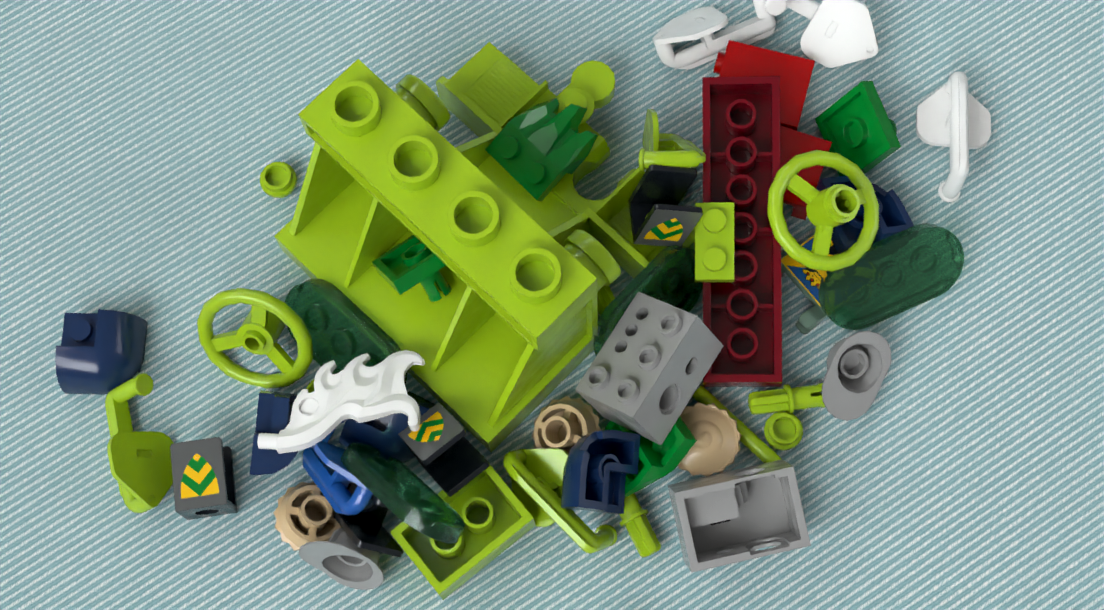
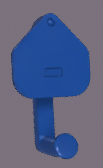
(332, 477)

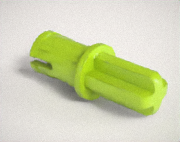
(786, 399)
(638, 527)

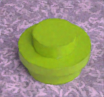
(578, 97)
(278, 179)
(783, 431)

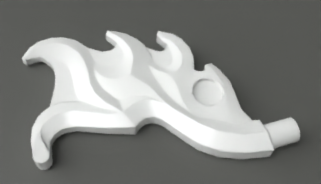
(352, 393)

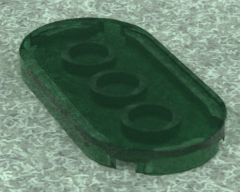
(893, 277)
(666, 278)
(338, 326)
(403, 493)

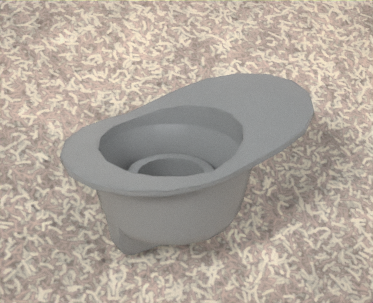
(855, 374)
(344, 561)

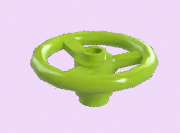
(824, 209)
(257, 335)

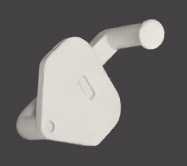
(701, 24)
(837, 30)
(954, 121)

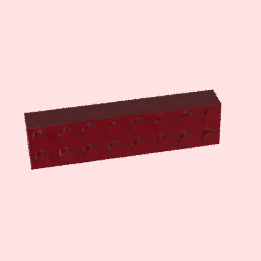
(739, 168)

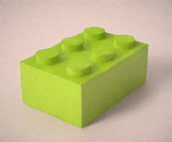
(492, 524)

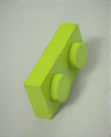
(715, 243)

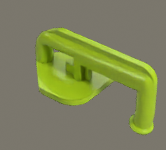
(666, 148)
(137, 458)
(538, 486)

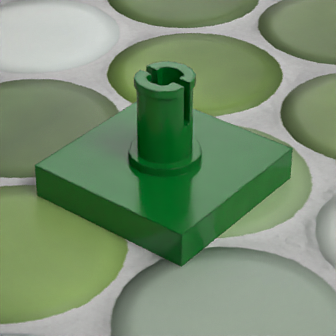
(859, 127)
(413, 264)

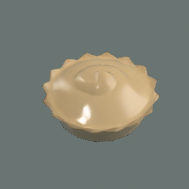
(564, 424)
(715, 437)
(301, 516)

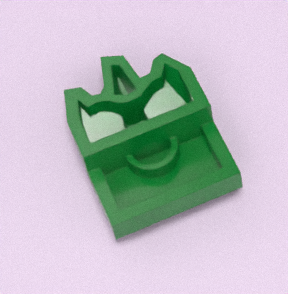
(542, 146)
(657, 459)

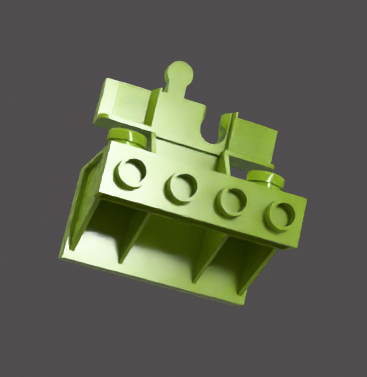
(515, 264)

